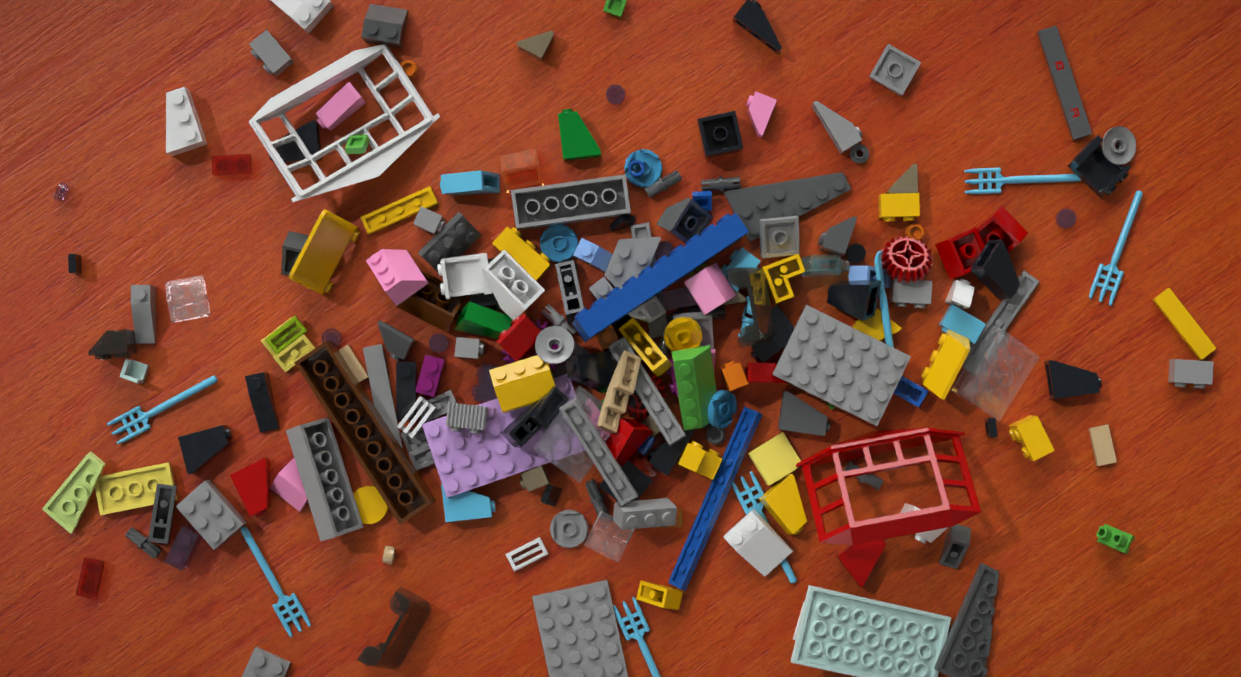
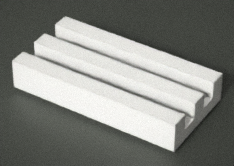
(407, 429)
(512, 561)

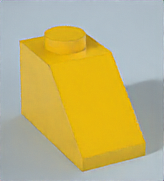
(659, 595)

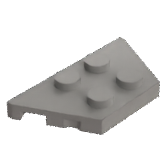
(630, 259)

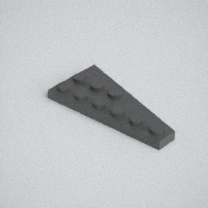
(783, 199)
(971, 633)

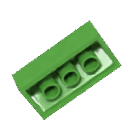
(694, 385)

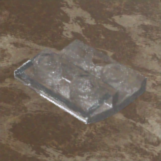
(187, 298)

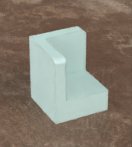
(134, 371)

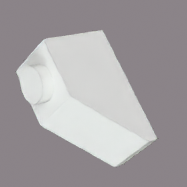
(960, 294)

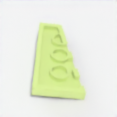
(73, 495)

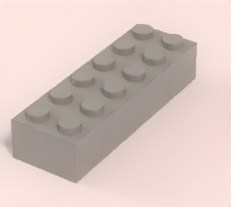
(570, 202)
(324, 479)

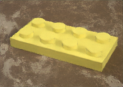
(131, 488)

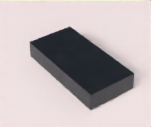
(549, 408)

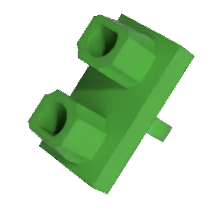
(1114, 538)

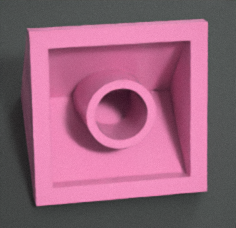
(710, 288)
(290, 487)

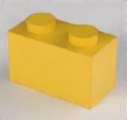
(899, 206)

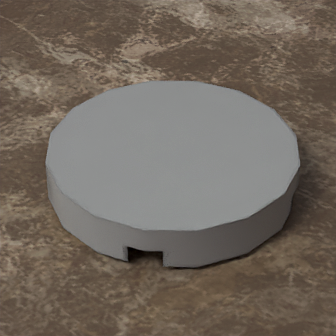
(569, 528)

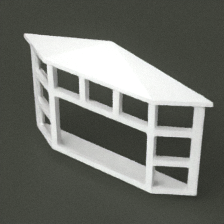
(367, 166)

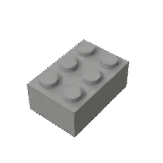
(211, 514)

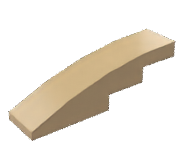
(618, 392)

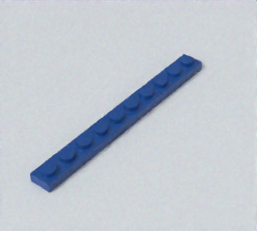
(715, 498)

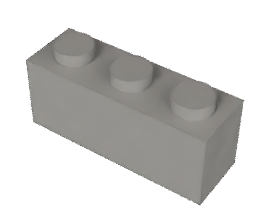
(645, 514)

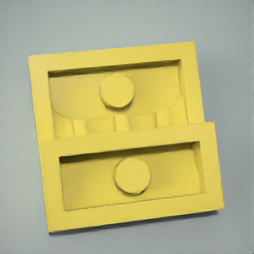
(292, 352)
(775, 459)

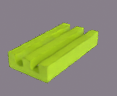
(273, 344)

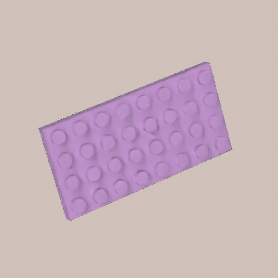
(477, 459)

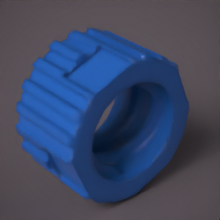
(636, 163)

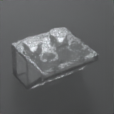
(607, 537)

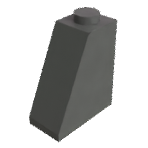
(801, 417)

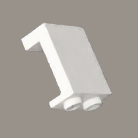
(464, 275)

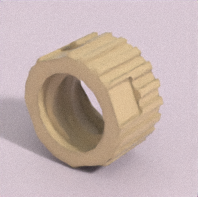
(389, 554)

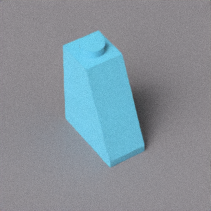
(470, 183)
(467, 506)

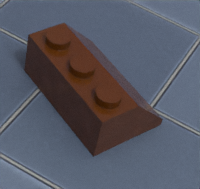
(433, 306)

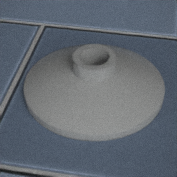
(1124, 142)
(551, 336)

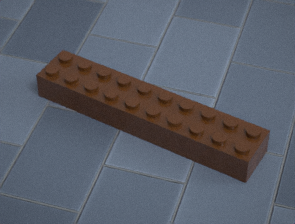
(365, 431)

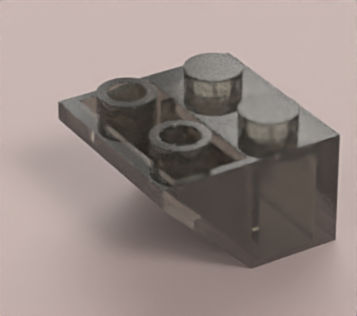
(114, 343)

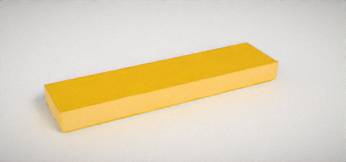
(398, 210)
(1184, 324)

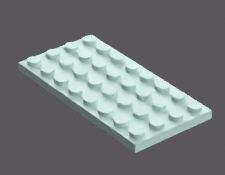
(867, 636)

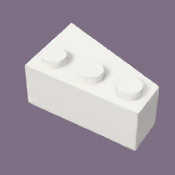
(182, 123)

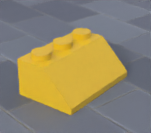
(945, 363)
(522, 383)

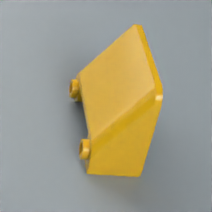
(323, 252)

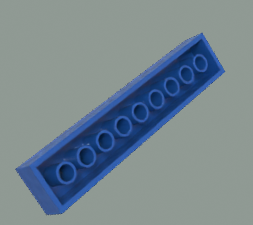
(656, 279)

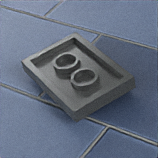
(450, 241)

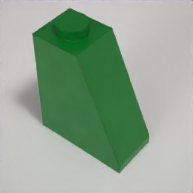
(575, 137)
(482, 321)

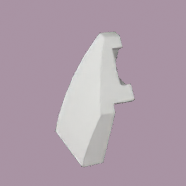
(648, 311)

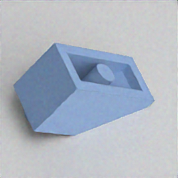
(592, 254)
(867, 273)

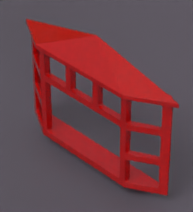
(898, 524)

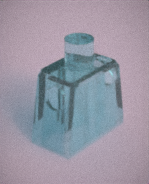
(818, 265)

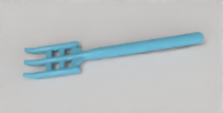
(1000, 180)
(1112, 268)
(883, 301)
(144, 417)
(758, 507)
(283, 599)
(637, 634)

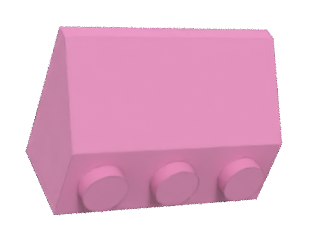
(397, 273)

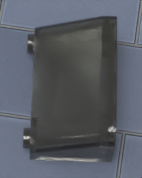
(755, 281)
(412, 615)

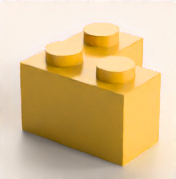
(778, 275)
(1032, 437)
(699, 460)

